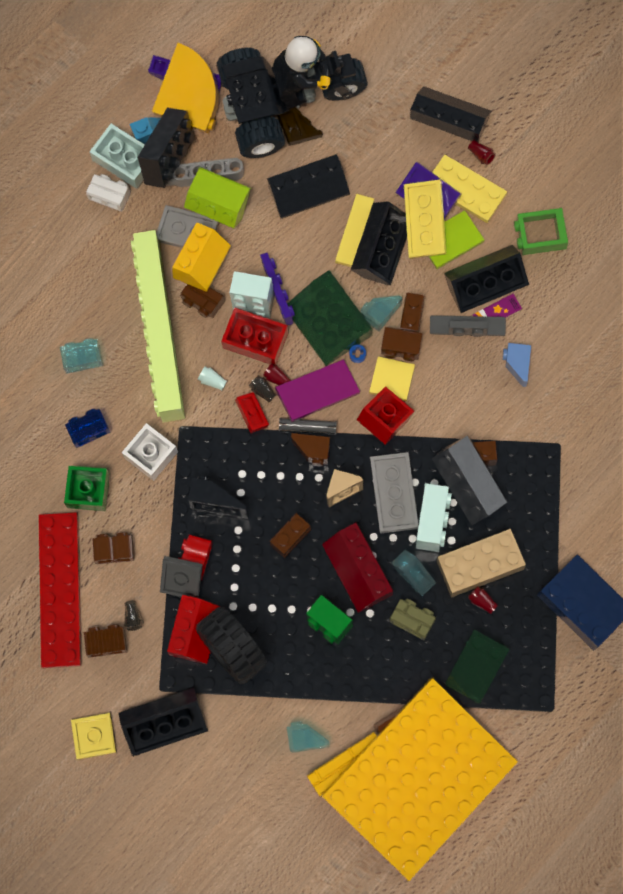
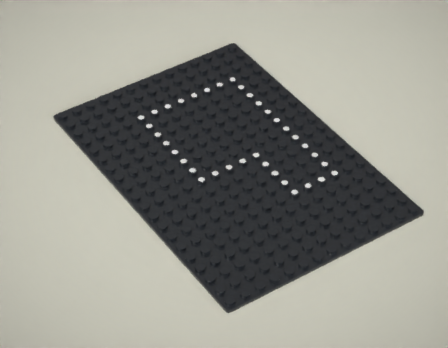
(375, 657)

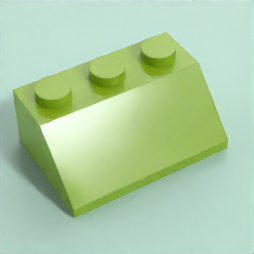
(217, 198)

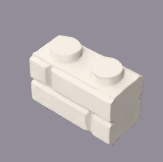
(108, 192)

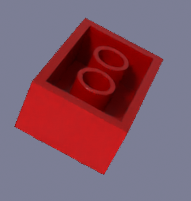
(254, 336)

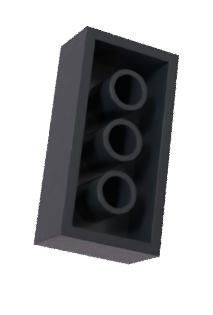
(166, 147)

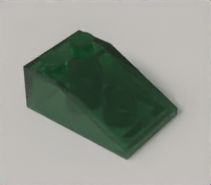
(477, 666)

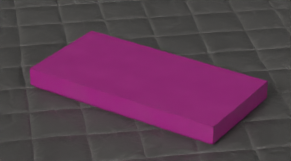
(317, 390)

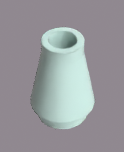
(211, 378)

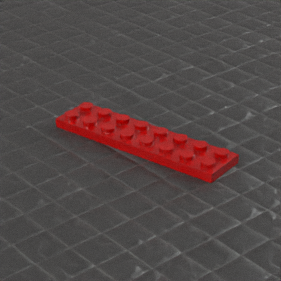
(59, 590)

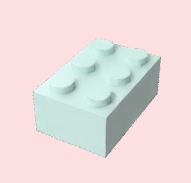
(119, 155)
(252, 293)
(433, 517)

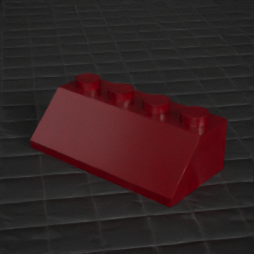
(357, 568)

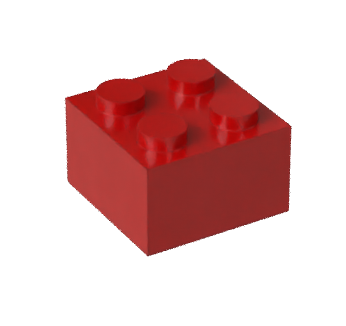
(385, 415)

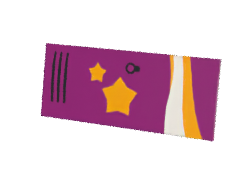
(501, 308)

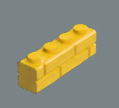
(327, 774)

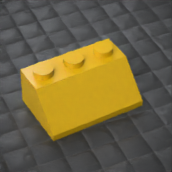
(200, 257)

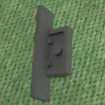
(467, 325)

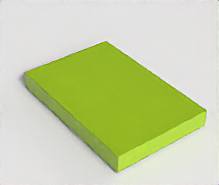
(460, 238)

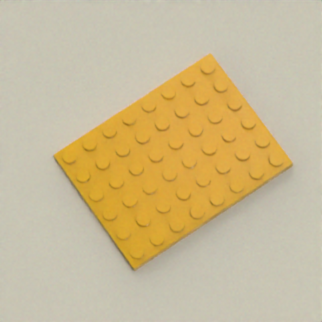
(419, 779)

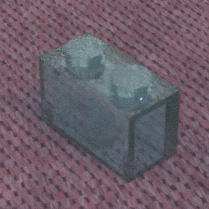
(81, 355)

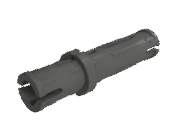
(308, 425)

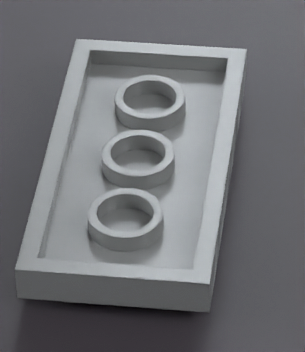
(394, 492)

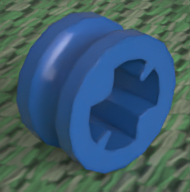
(353, 350)

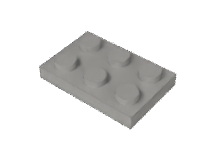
(177, 225)

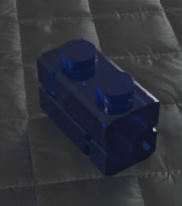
(87, 427)

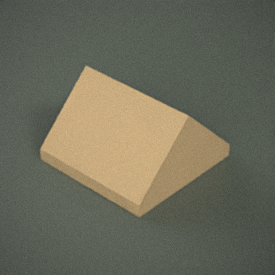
(343, 486)

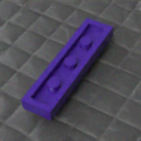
(280, 295)

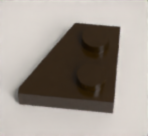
(298, 127)

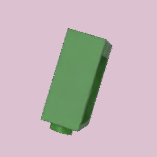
(546, 246)

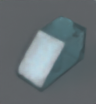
(380, 310)
(413, 572)
(304, 738)

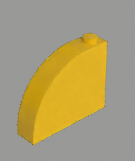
(189, 87)

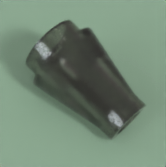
(262, 388)
(132, 619)

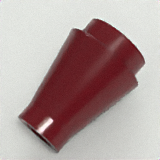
(481, 152)
(275, 375)
(481, 599)

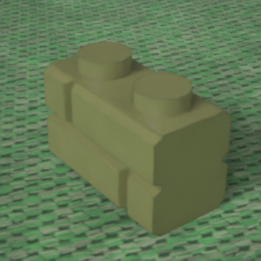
(413, 619)

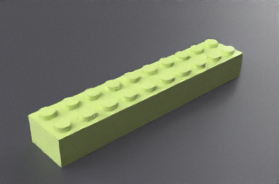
(157, 326)

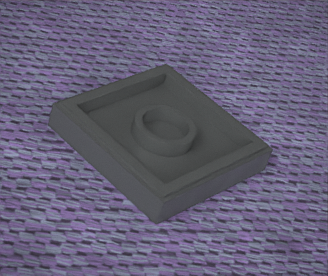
(180, 577)

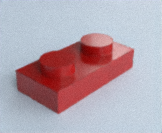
(251, 412)

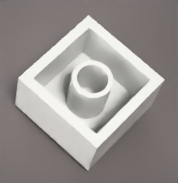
(150, 452)

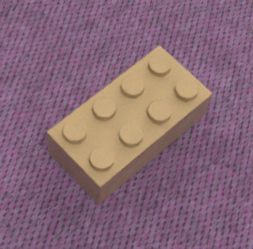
(481, 563)

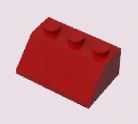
(184, 639)

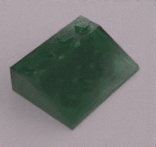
(329, 318)

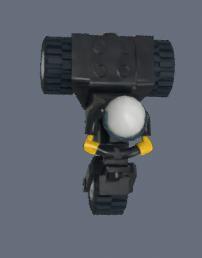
(265, 91)

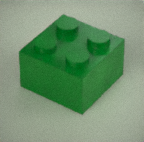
(86, 488)
(329, 620)

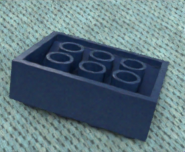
(584, 602)

